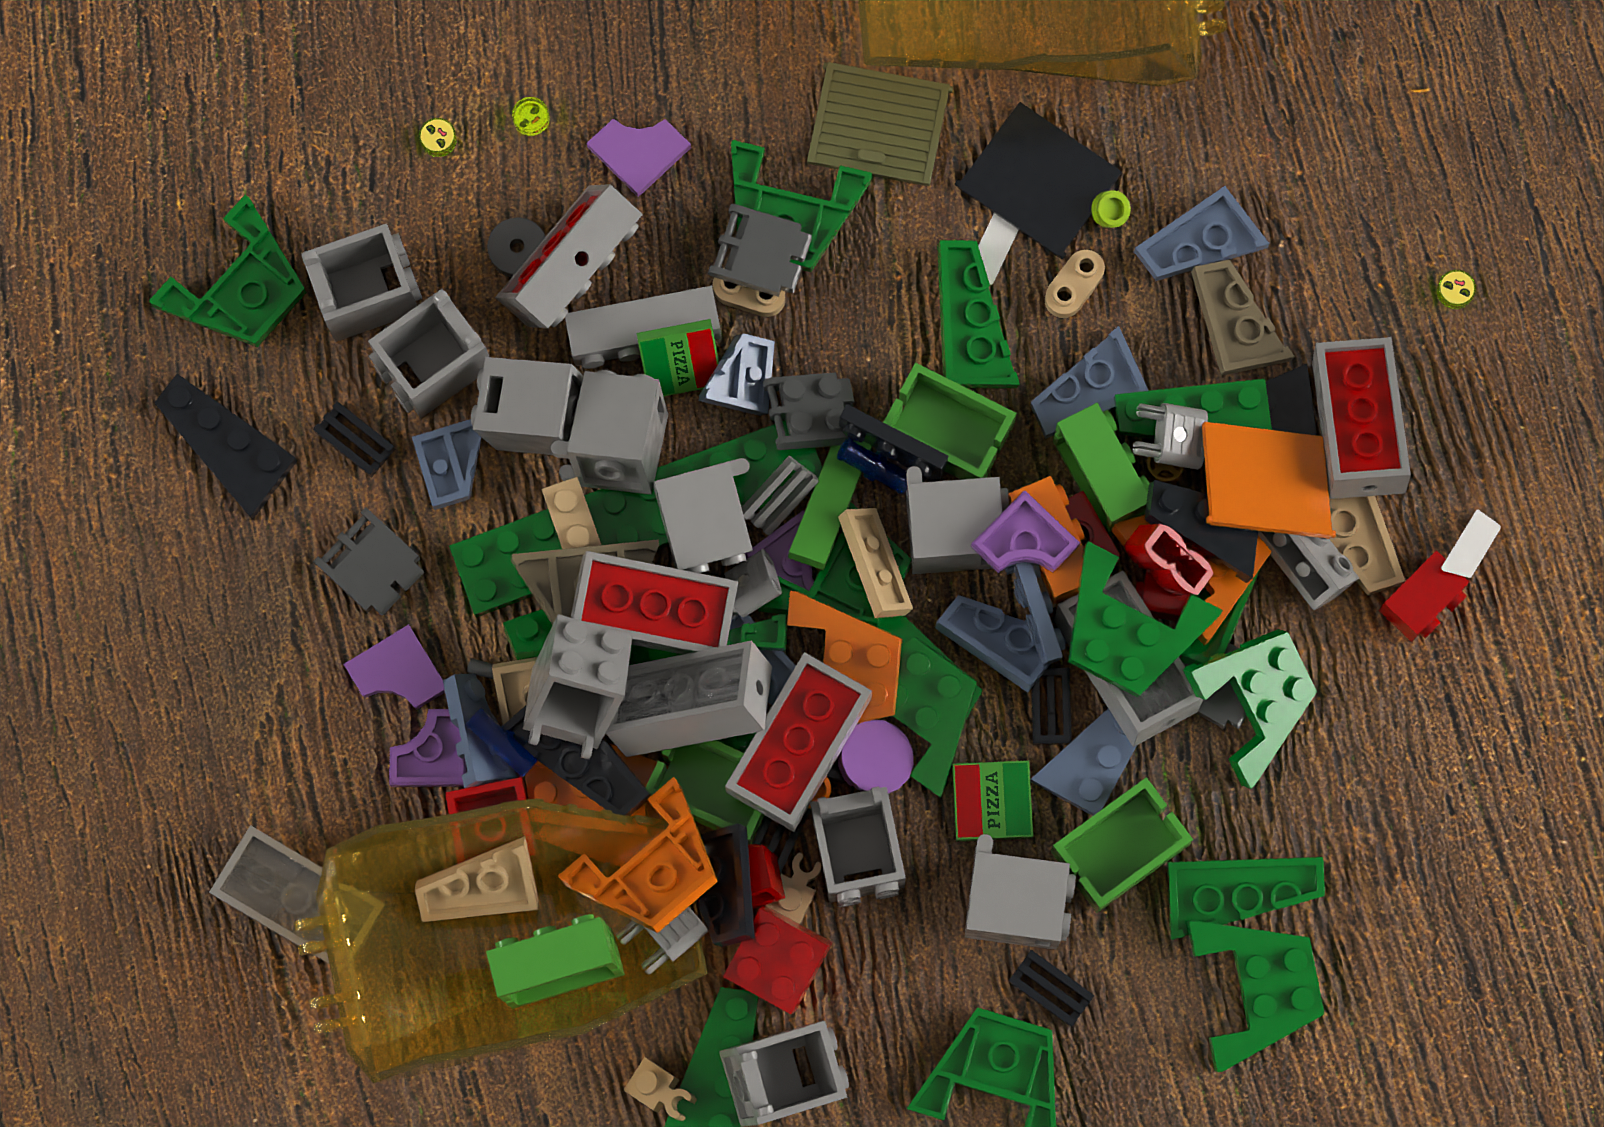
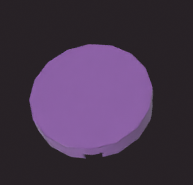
(876, 757)

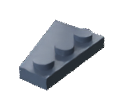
(1203, 235)

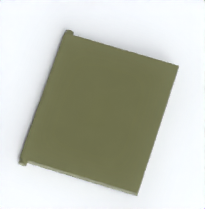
(878, 123)

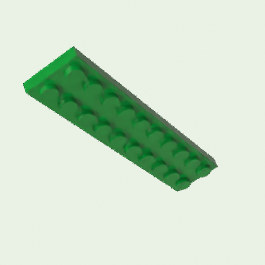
(617, 516)

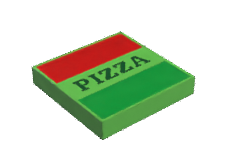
(679, 356)
(992, 800)

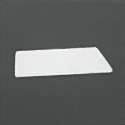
(996, 245)
(1471, 545)

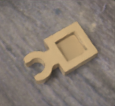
(797, 893)
(656, 1088)

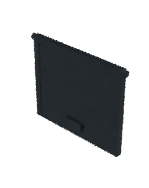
(1038, 179)

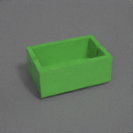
(952, 421)
(1101, 465)
(703, 773)
(1121, 845)
(554, 961)

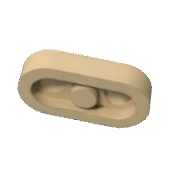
(1075, 282)
(748, 299)

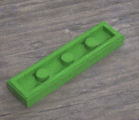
(828, 501)

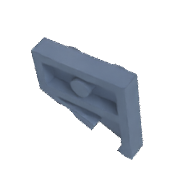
(740, 375)
(448, 462)

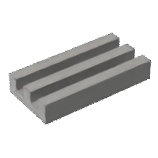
(783, 499)

